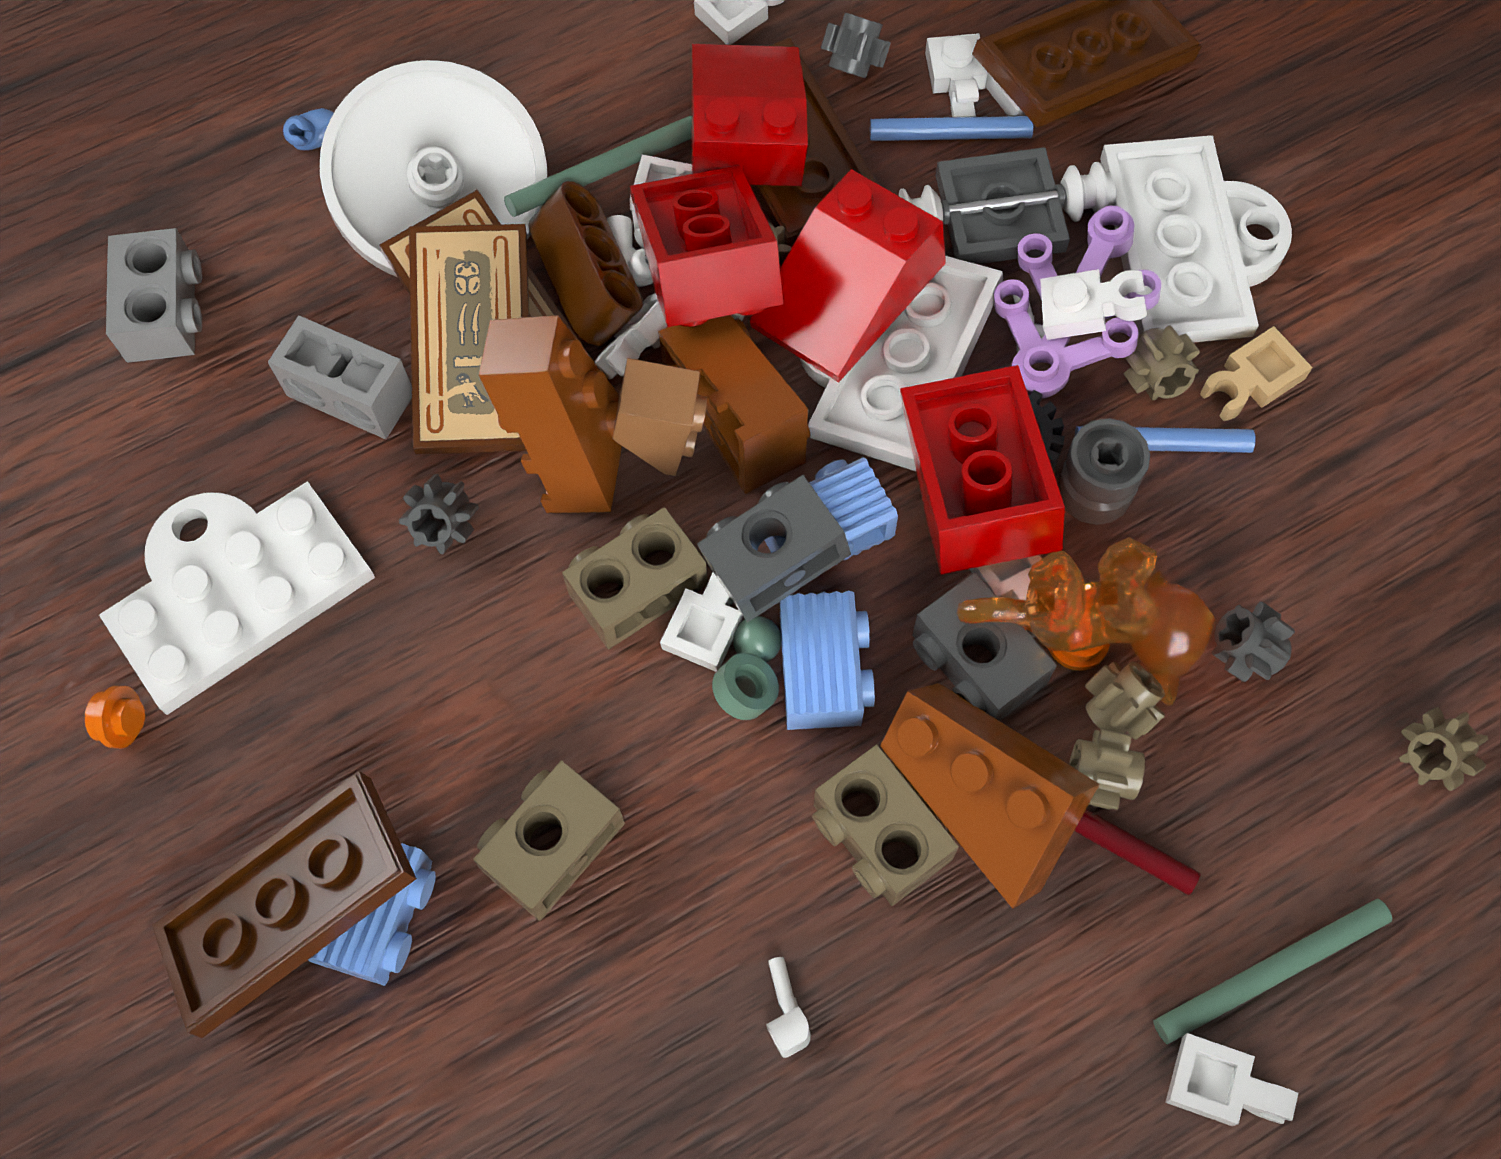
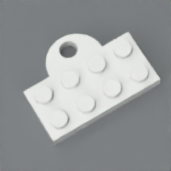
(1196, 235)
(920, 347)
(230, 589)

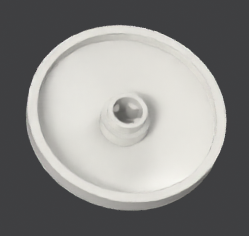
(418, 144)

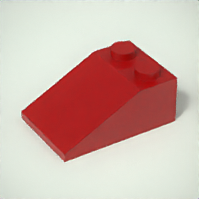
(749, 112)
(707, 246)
(852, 274)
(983, 470)

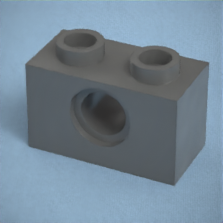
(763, 579)
(996, 687)

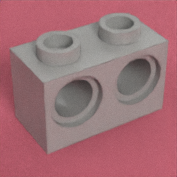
(148, 280)
(342, 377)

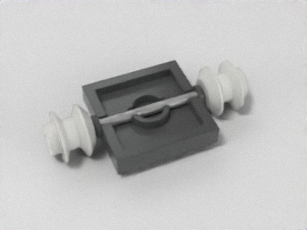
(1006, 196)

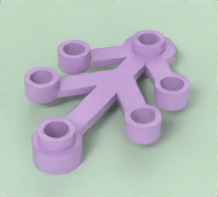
(1032, 349)

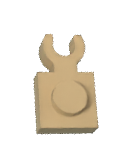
(1259, 370)

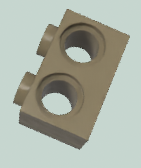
(646, 588)
(898, 818)

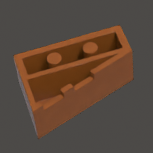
(749, 407)
(560, 408)
(989, 787)

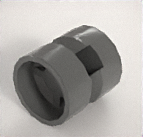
(1103, 471)

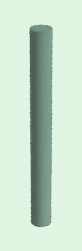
(600, 166)
(1272, 971)

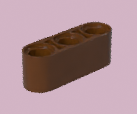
(585, 264)

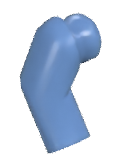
(307, 129)

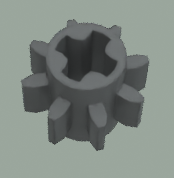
(855, 45)
(438, 514)
(1253, 641)

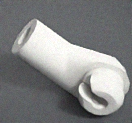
(636, 260)

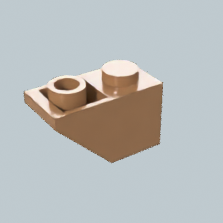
(659, 413)

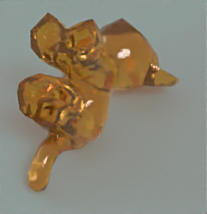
(1161, 623)

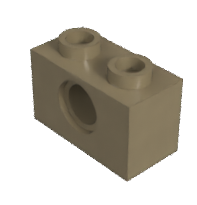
(542, 877)

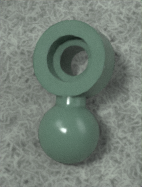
(746, 682)

